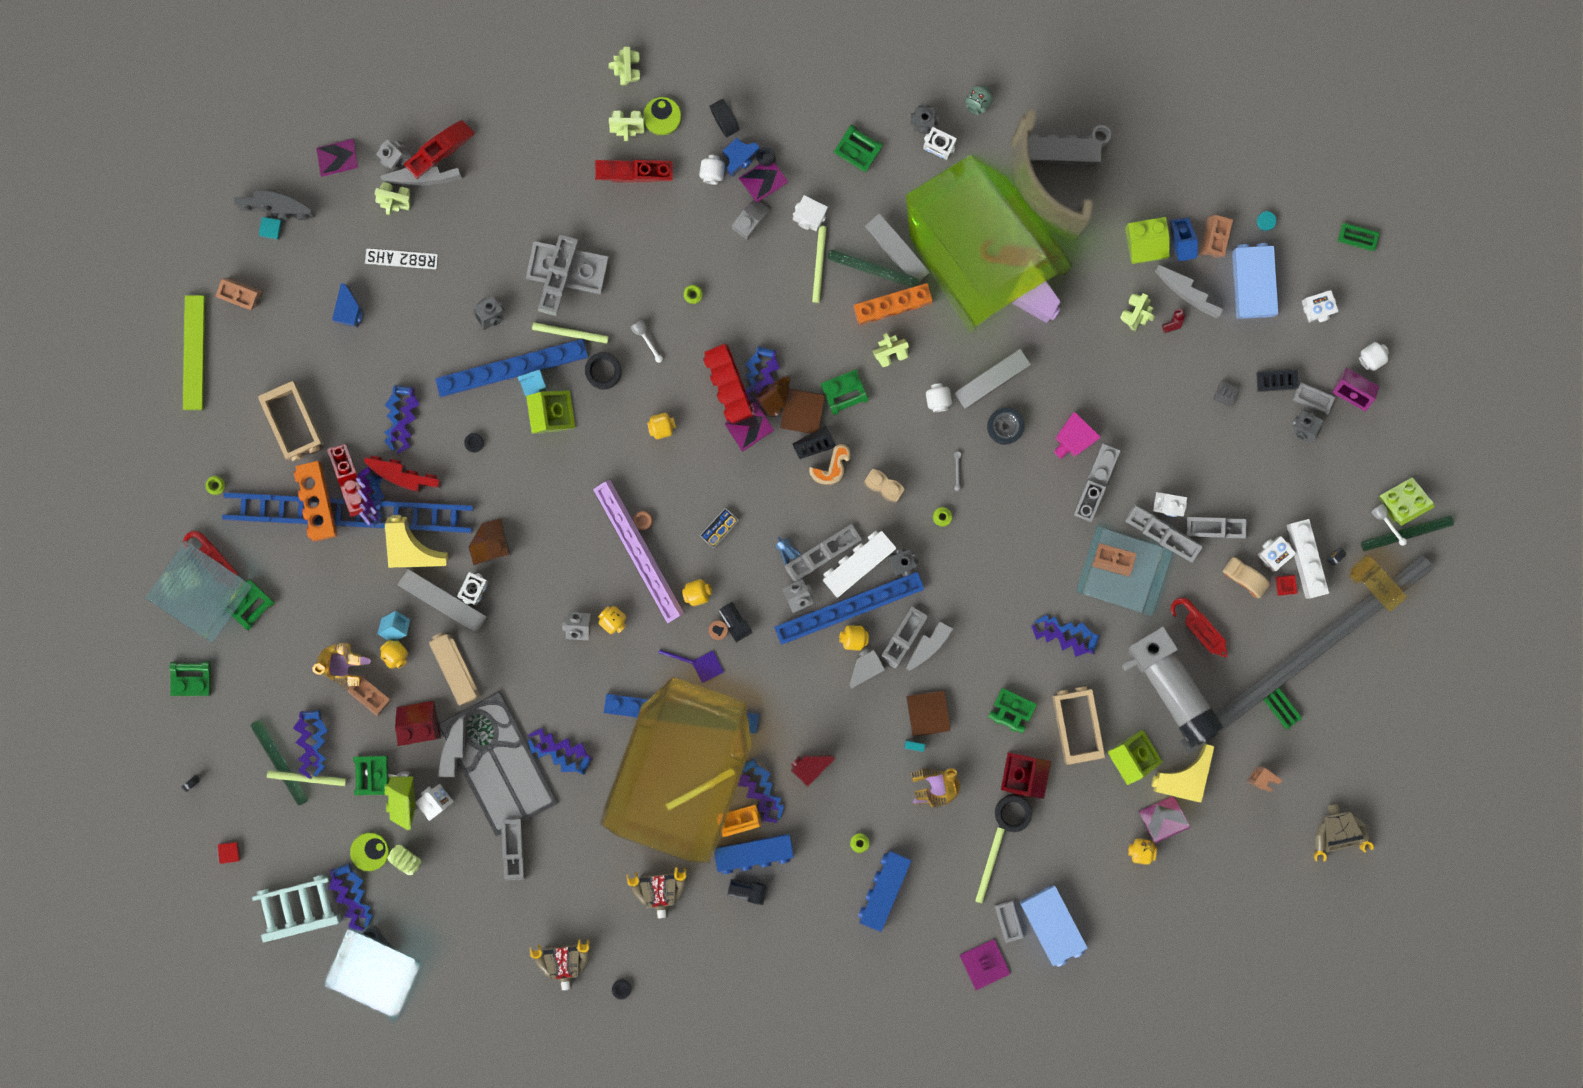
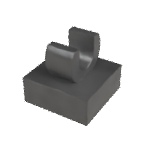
(1226, 394)

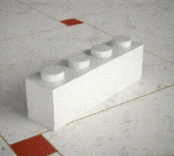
(1307, 559)
(859, 564)

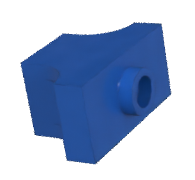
(739, 155)

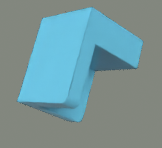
(532, 382)
(393, 626)

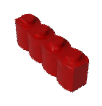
(729, 384)

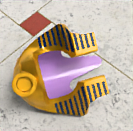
(334, 663)
(944, 786)

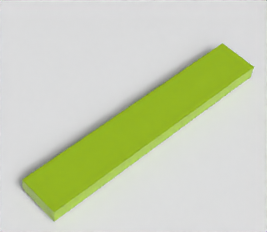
(194, 352)

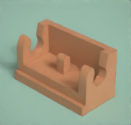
(1216, 236)
(238, 293)
(1114, 559)
(369, 696)
(1262, 777)

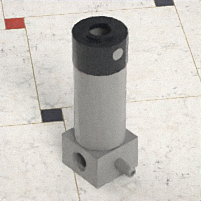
(1175, 687)

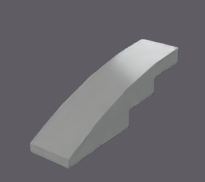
(432, 176)
(896, 248)
(558, 275)
(1182, 286)
(992, 378)
(1163, 533)
(823, 553)

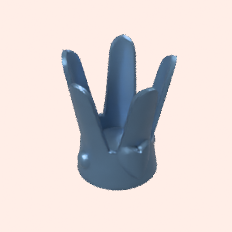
(785, 549)

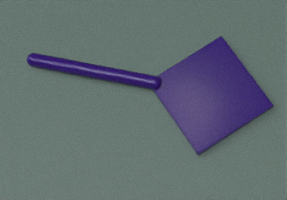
(705, 666)

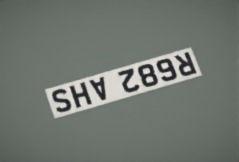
(401, 258)

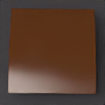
(802, 411)
(928, 713)

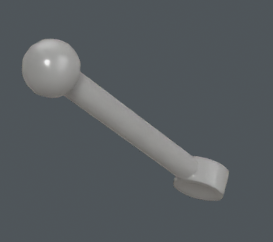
(957, 455)

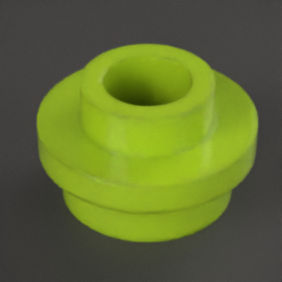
(688, 290)
(209, 485)
(937, 521)
(855, 838)

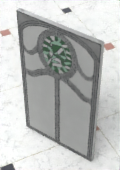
(500, 764)

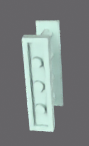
(310, 922)

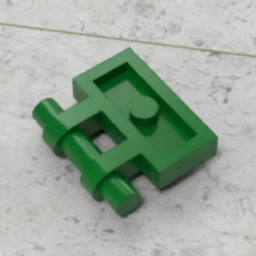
(1015, 705)

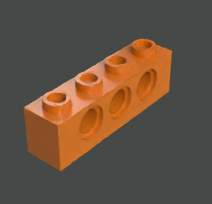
(892, 304)
(328, 528)

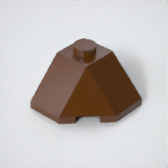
(774, 396)
(489, 543)

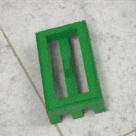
(1357, 244)
(1287, 703)

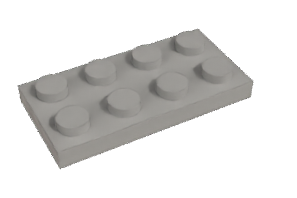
(585, 274)

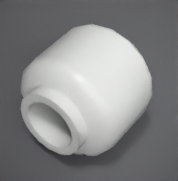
(712, 170)
(1374, 356)
(938, 398)

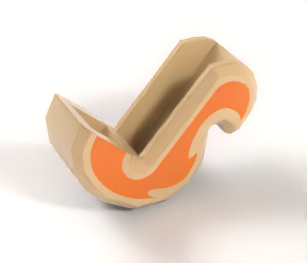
(836, 469)
(1246, 577)

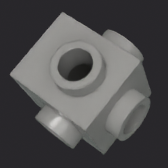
(393, 155)
(798, 595)
(577, 625)

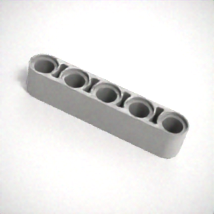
(442, 600)

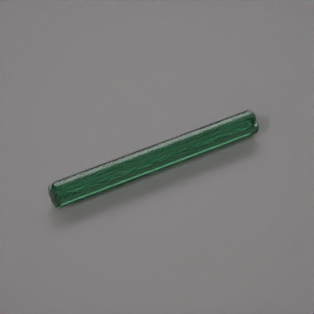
(873, 268)
(1407, 533)
(278, 761)

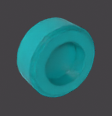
(1266, 221)

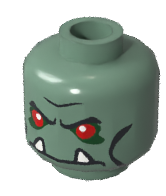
(979, 100)

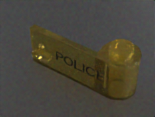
(1378, 582)

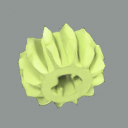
(404, 859)

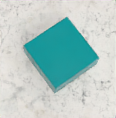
(270, 228)
(914, 746)

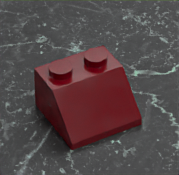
(416, 723)
(810, 767)
(1025, 775)

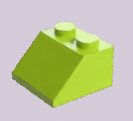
(1148, 240)
(550, 411)
(1135, 757)
(401, 800)

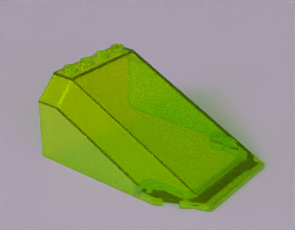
(981, 239)

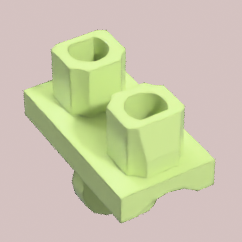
(622, 66)
(626, 126)
(392, 200)
(1141, 313)
(898, 347)

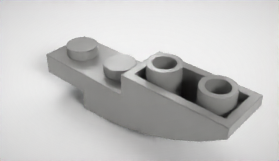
(1096, 482)

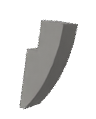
(1217, 528)
(903, 637)
(928, 646)
(453, 749)
(513, 850)

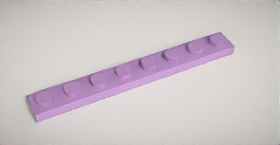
(638, 551)

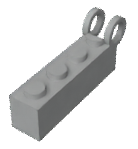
(1067, 150)

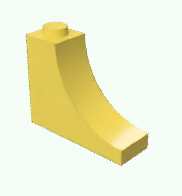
(405, 549)
(1187, 782)

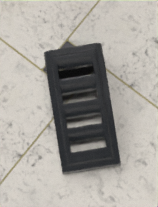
(1294, 380)
(823, 445)

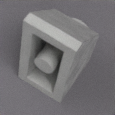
(750, 219)
(865, 667)

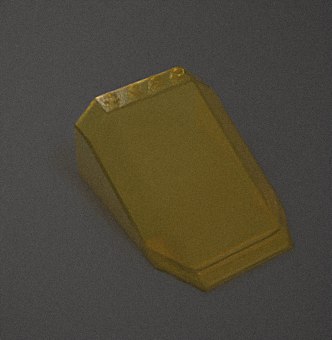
(680, 771)

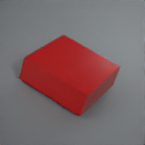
(1286, 585)
(228, 852)

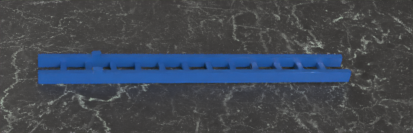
(454, 516)

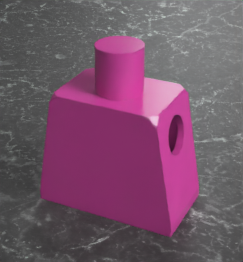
(1074, 437)

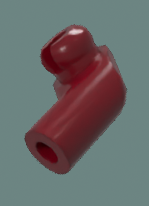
(1176, 322)

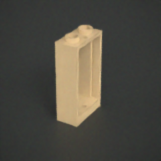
(278, 393)
(454, 668)
(1081, 757)

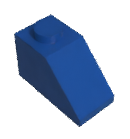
(1183, 239)
(347, 309)

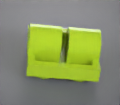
(1406, 502)

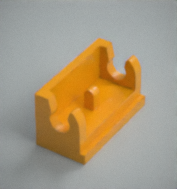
(741, 820)

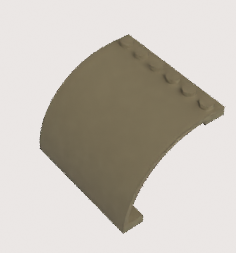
(1049, 212)

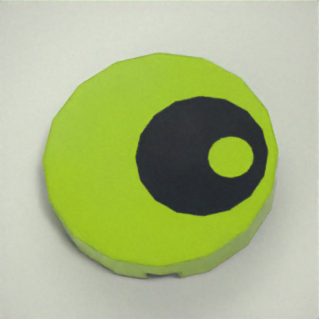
(662, 116)
(369, 851)

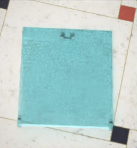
(198, 591)
(1134, 592)
(372, 973)

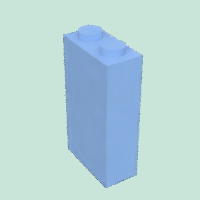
(1255, 281)
(1053, 926)

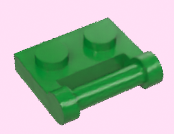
(856, 154)
(841, 386)
(251, 597)
(190, 685)
(376, 773)

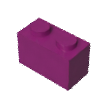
(1356, 389)

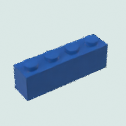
(753, 852)
(884, 891)

